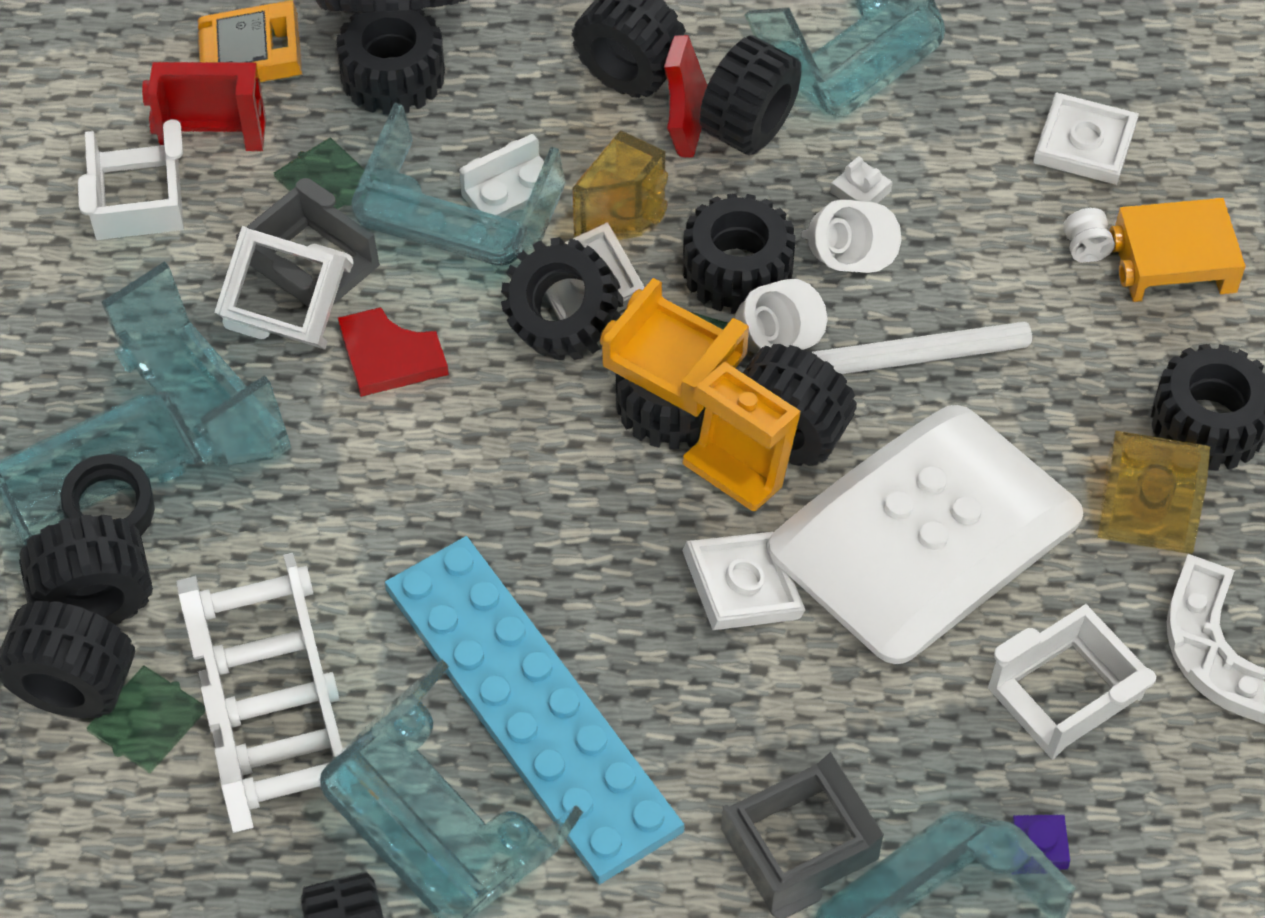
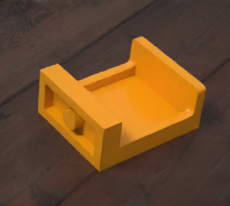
(1177, 246)
(669, 347)
(742, 437)

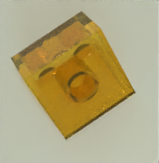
(622, 189)
(1153, 492)

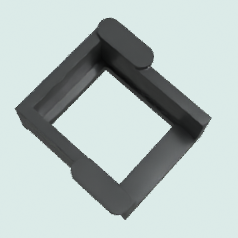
(313, 207)
(802, 885)

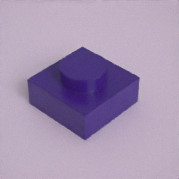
(1048, 834)

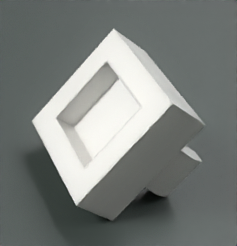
(861, 183)

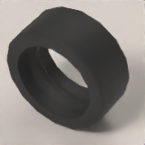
(104, 468)

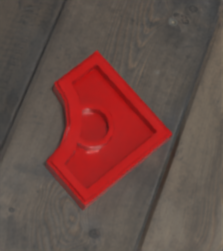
(686, 94)
(388, 355)

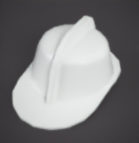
(854, 236)
(783, 314)

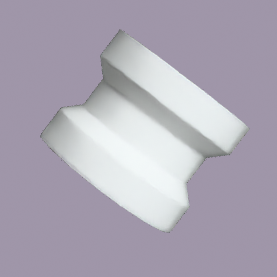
(1089, 235)

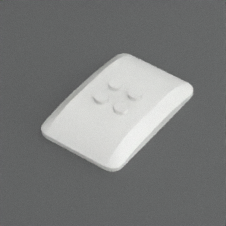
(924, 532)

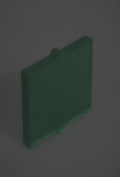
(328, 167)
(147, 719)

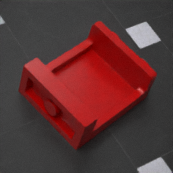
(207, 99)

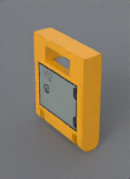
(247, 37)

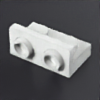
(502, 178)

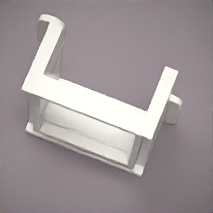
(138, 217)
(260, 326)
(1097, 646)

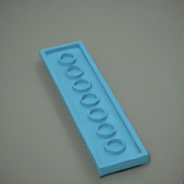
(534, 709)

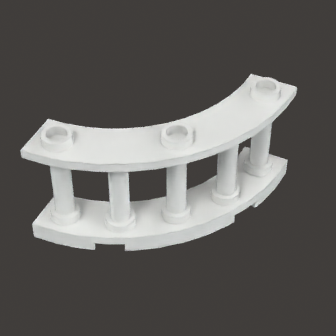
(224, 714)

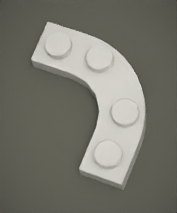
(1201, 646)

